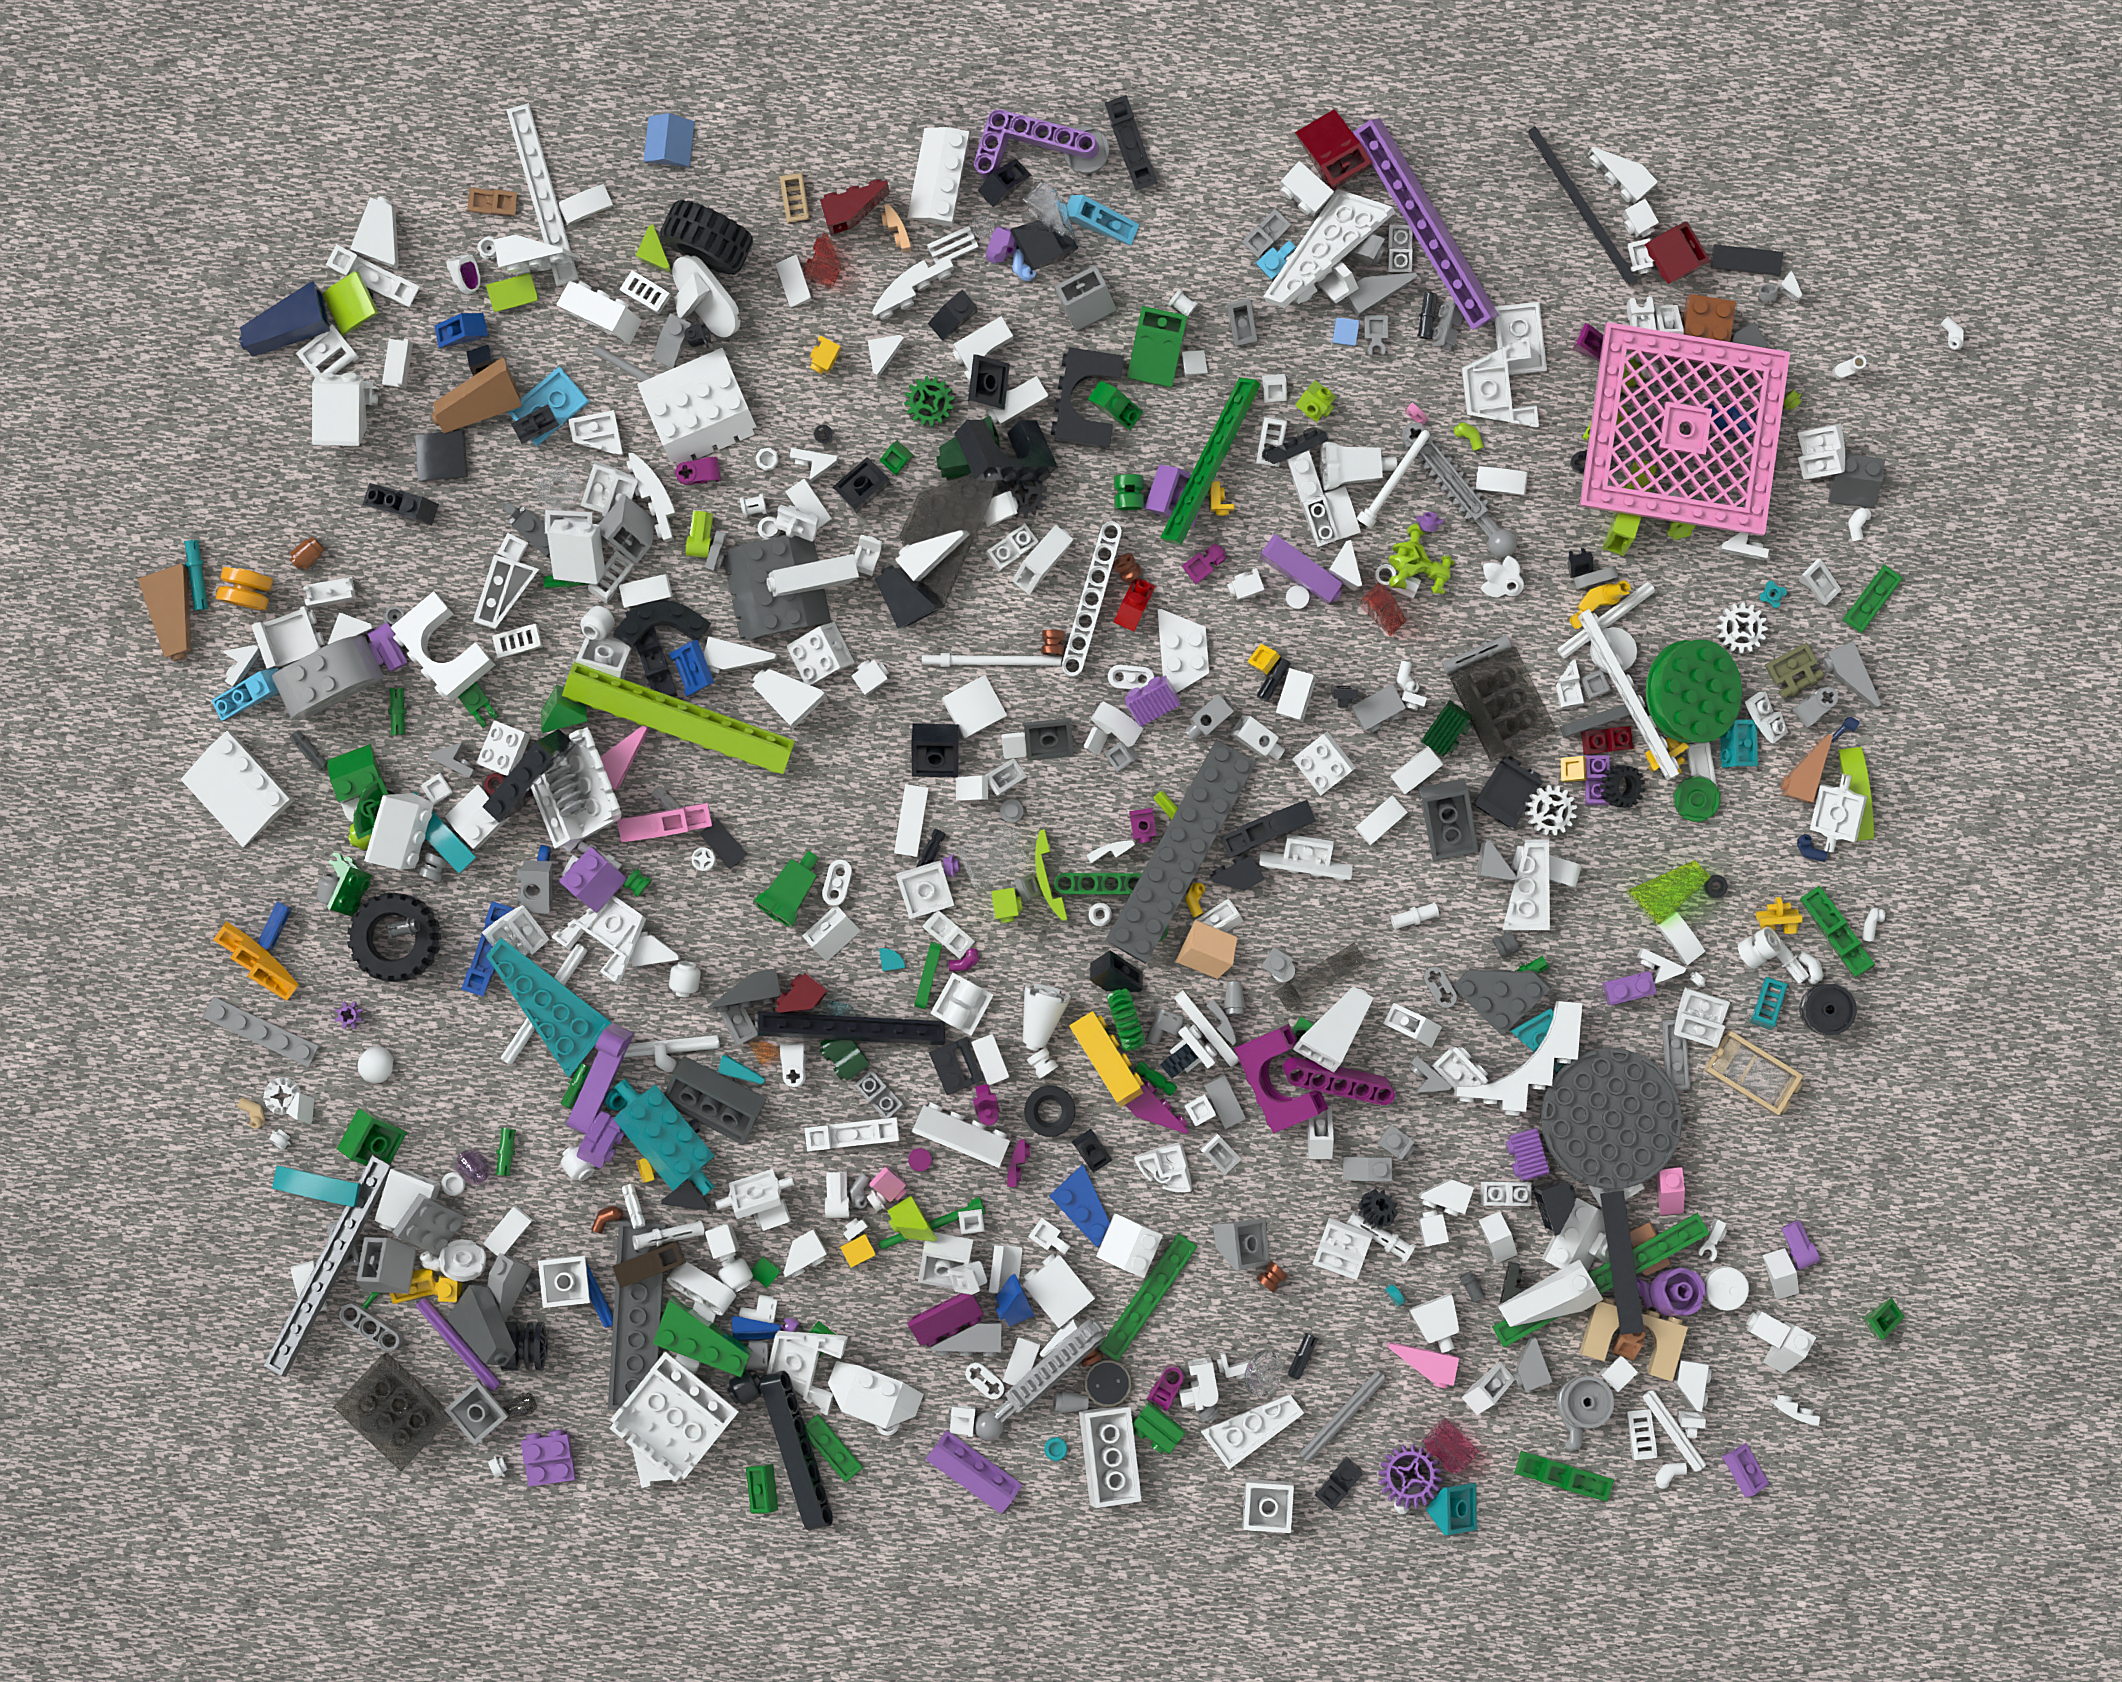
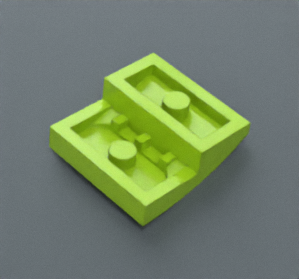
(350, 302)

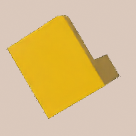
(858, 1250)

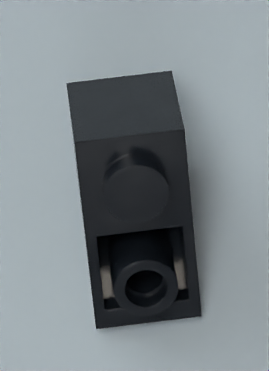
(1240, 875)

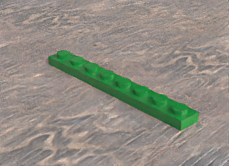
(1210, 461)

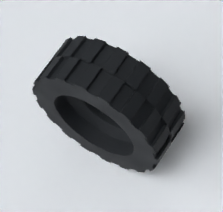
(1053, 1093)

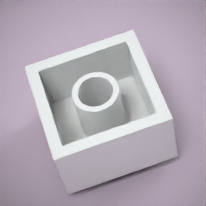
(1268, 1506)

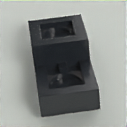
(1339, 1483)

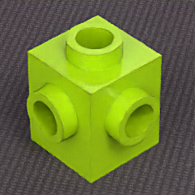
(1316, 401)

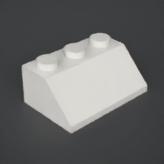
(399, 831)
(1576, 1237)

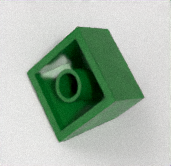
(353, 772)
(370, 1136)

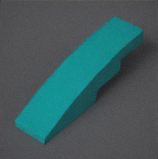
(448, 843)
(316, 1186)

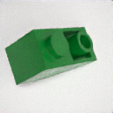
(1115, 405)

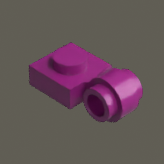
(1199, 567)

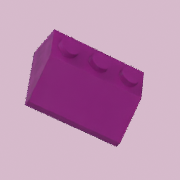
(945, 1318)

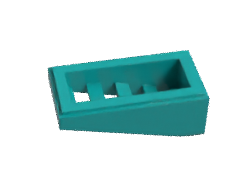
(1761, 1021)
(733, 1068)

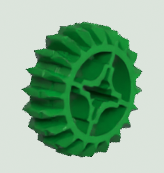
(1126, 1019)

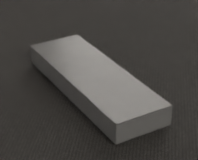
(1675, 1056)

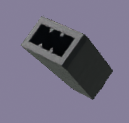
(905, 598)

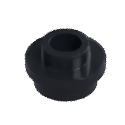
(1723, 886)

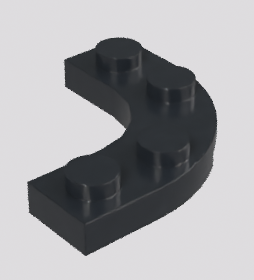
(661, 613)

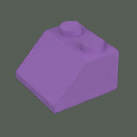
(1166, 490)
(593, 879)

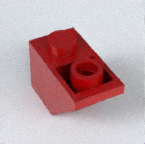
(1134, 604)

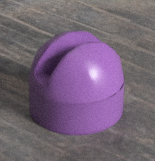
(791, 1325)

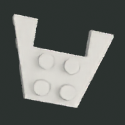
(1488, 386)
(613, 926)
(798, 1356)

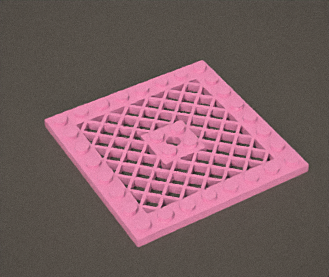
(1709, 352)

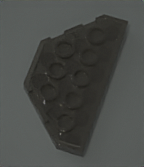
(944, 510)

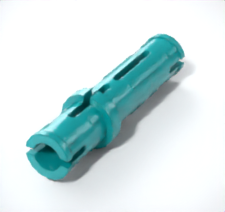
(196, 575)

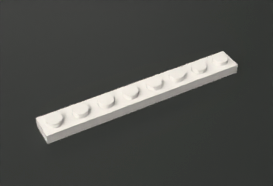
(1632, 701)

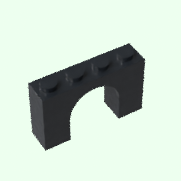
(1082, 365)
(991, 463)
(515, 789)

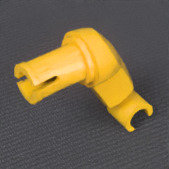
(1600, 596)

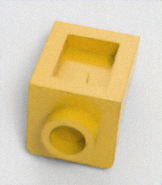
(1217, 495)

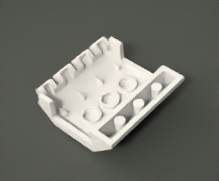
(697, 407)
(600, 803)
(672, 1417)

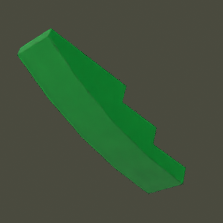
(1837, 932)
(1564, 1476)

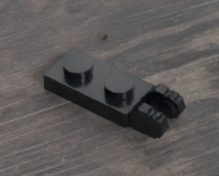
(1294, 445)

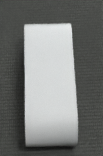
(1559, 869)
(701, 1288)

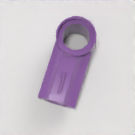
(387, 646)
(1800, 1246)

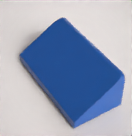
(274, 925)

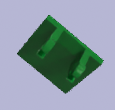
(350, 887)

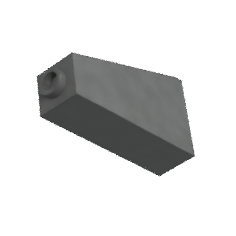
(482, 1326)

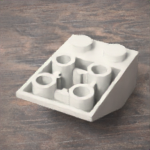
(523, 254)

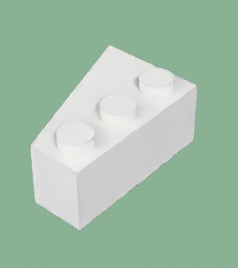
(599, 310)
(501, 590)

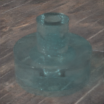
(838, 1007)

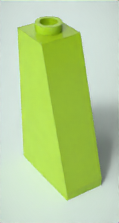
(1625, 526)

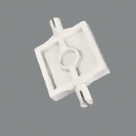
(1838, 813)
(755, 1193)

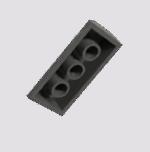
(714, 1100)

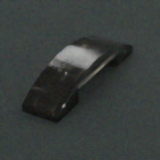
(1320, 976)

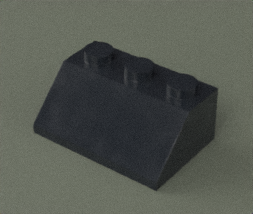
(1555, 1204)

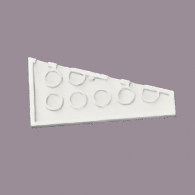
(1335, 232)

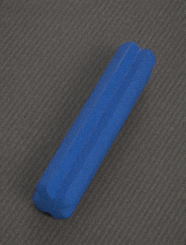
(599, 1301)

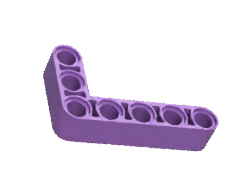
(1030, 136)
(612, 1049)

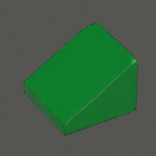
(896, 457)
(765, 1271)

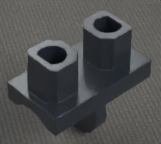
(535, 424)

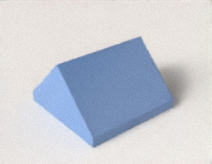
(669, 140)

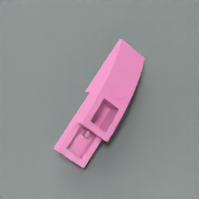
(664, 822)

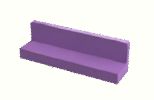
(974, 1472)

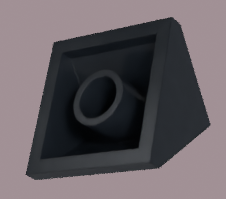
(988, 383)
(862, 485)

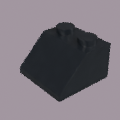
(935, 750)

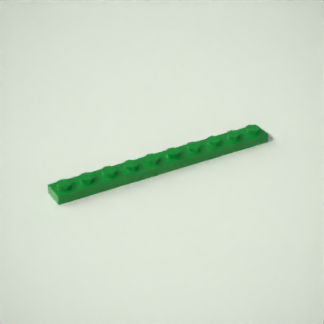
(1644, 1256)

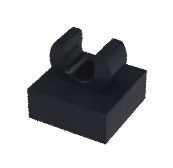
(1580, 564)

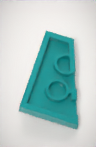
(1534, 1031)

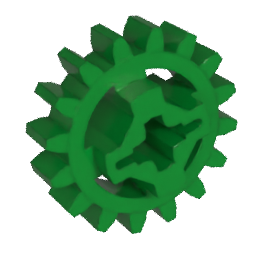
(919, 407)

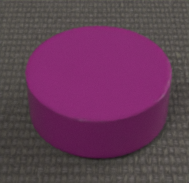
(919, 1159)

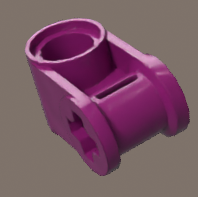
(703, 471)
(1165, 1388)

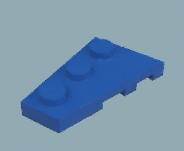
(1081, 1204)

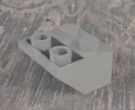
(1085, 298)
(628, 528)
(386, 1266)

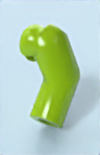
(1470, 432)

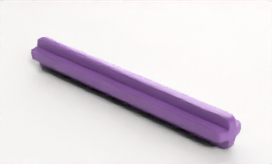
(458, 1344)

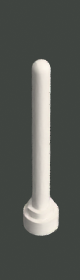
(1369, 515)

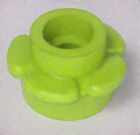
(1792, 400)

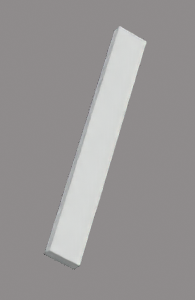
(541, 187)

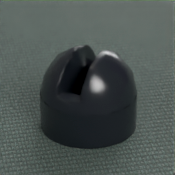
(827, 431)

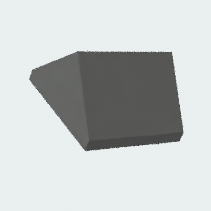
(1048, 739)

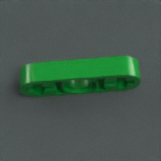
(927, 975)

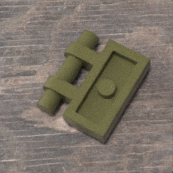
(1790, 664)

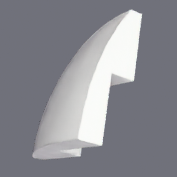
(1174, 1174)

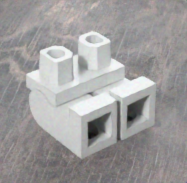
(1203, 1391)

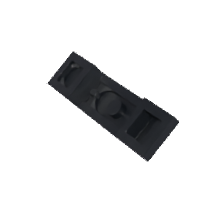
(1130, 143)

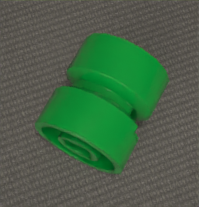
(1129, 500)

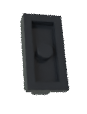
(1344, 694)

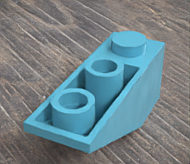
(246, 694)

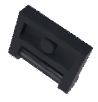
(949, 1068)

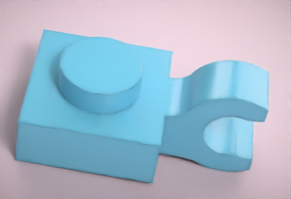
(1273, 261)

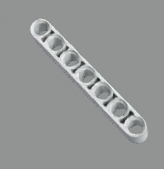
(1091, 588)

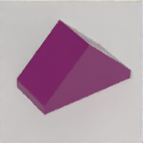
(1589, 342)

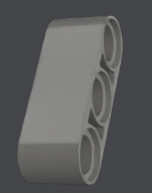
(360, 1322)

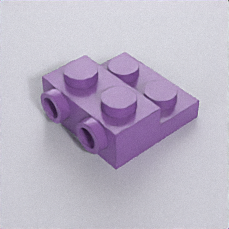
(548, 1458)

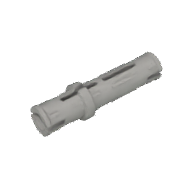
(1451, 664)

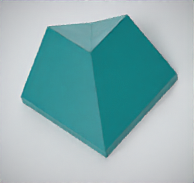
(1455, 1509)

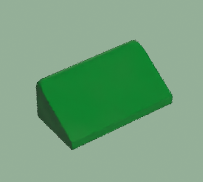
(762, 1488)

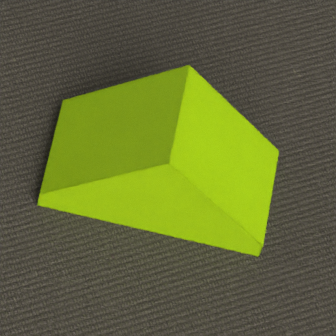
(652, 252)

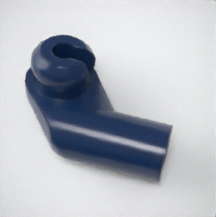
(1808, 851)

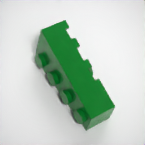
(700, 1339)

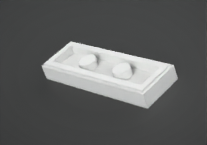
(911, 820)

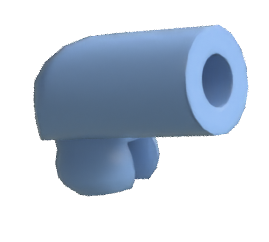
(1021, 268)

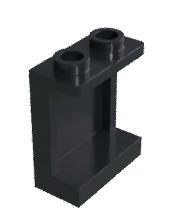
(1508, 791)

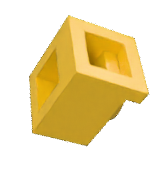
(824, 355)
(448, 1289)

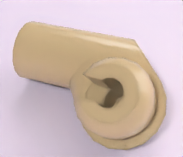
(255, 1112)

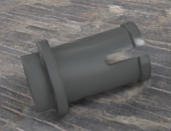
(405, 927)
(1472, 1286)

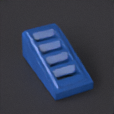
(753, 1329)

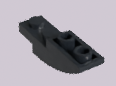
(1268, 828)

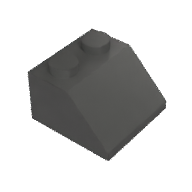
(1859, 482)

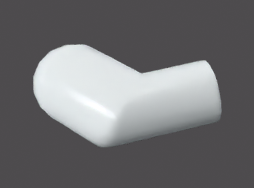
(1856, 521)
(1404, 679)
(1814, 966)

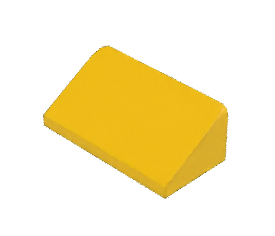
(421, 1285)

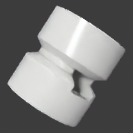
(1761, 947)

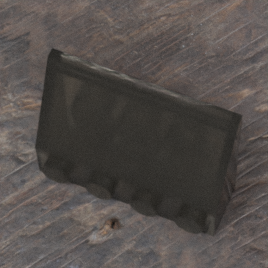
(1503, 704)
(393, 1411)

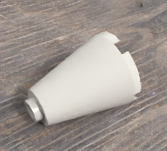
(1041, 1014)

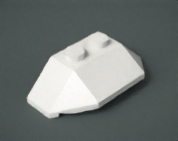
(873, 1395)

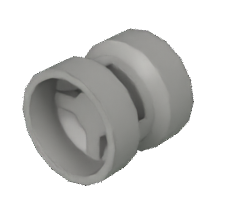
(430, 871)

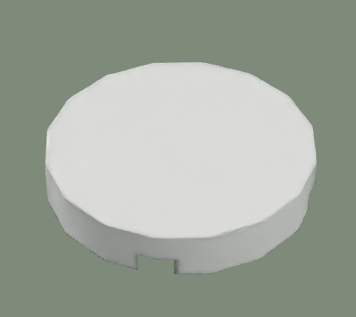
(1622, 644)
(462, 1260)

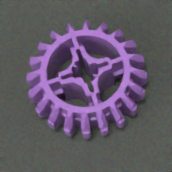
(1400, 1471)

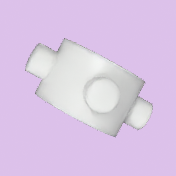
(1697, 979)

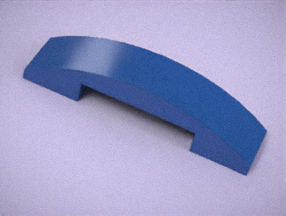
(481, 970)

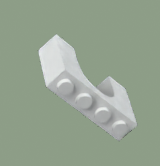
(985, 342)
(414, 632)

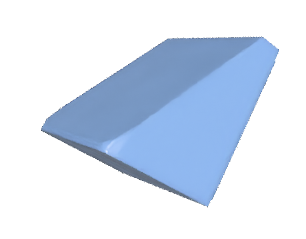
(1345, 331)

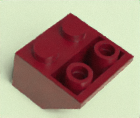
(1677, 253)
(803, 996)

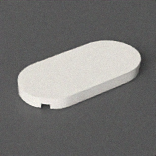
(717, 307)

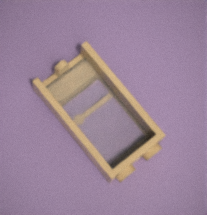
(1754, 1073)

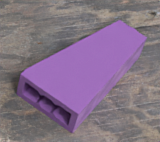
(1301, 569)

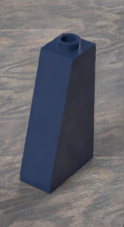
(287, 322)

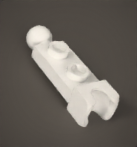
(1643, 318)

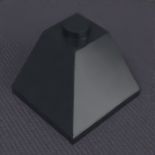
(1042, 245)

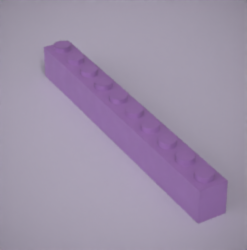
(1426, 223)

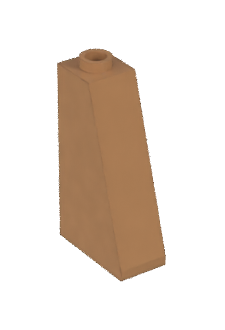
(478, 398)
(169, 609)

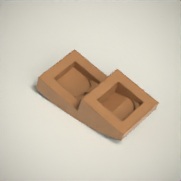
(492, 202)

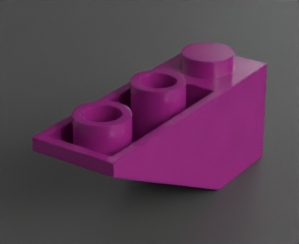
(1152, 1109)

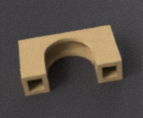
(1667, 1337)

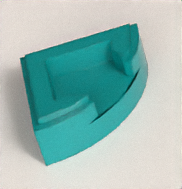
(890, 960)

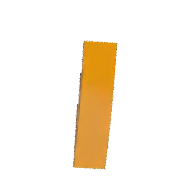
(261, 965)

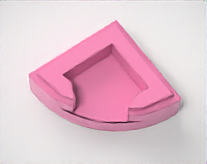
(1416, 414)

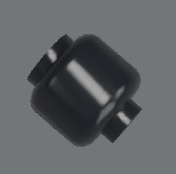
(744, 1388)

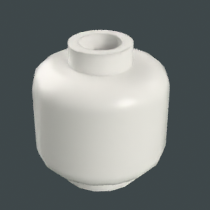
(597, 623)
(684, 978)
(575, 1167)
(735, 1274)

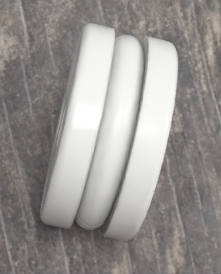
(1726, 1288)

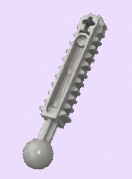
(1500, 541)
(1041, 1378)

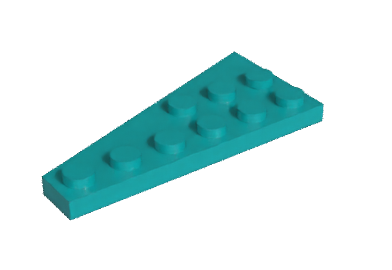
(558, 1015)

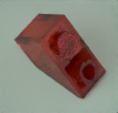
(824, 265)

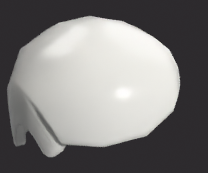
(375, 1064)

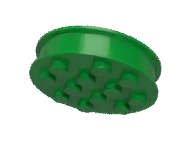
(1694, 691)

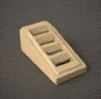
(789, 178)

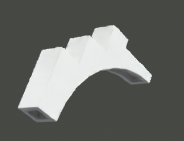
(1559, 1043)

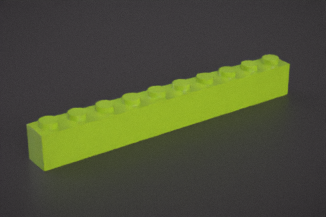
(678, 718)

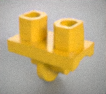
(1674, 749)
(1780, 914)

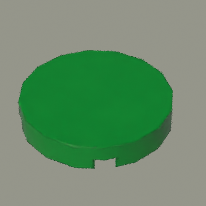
(1696, 798)

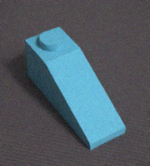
(1101, 219)

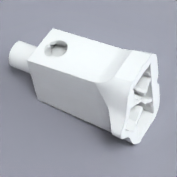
(1352, 465)

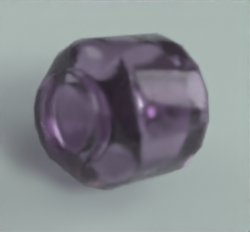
(472, 1167)

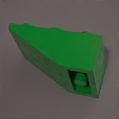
(1156, 346)

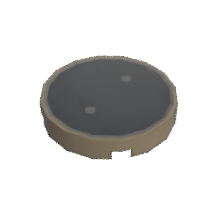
(1107, 1383)

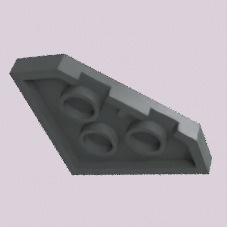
(1501, 994)

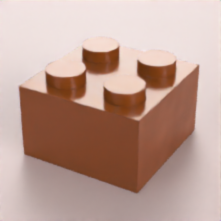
(1708, 317)

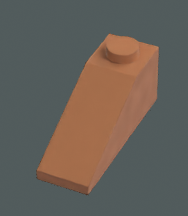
(1805, 776)

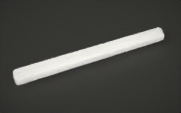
(527, 1028)

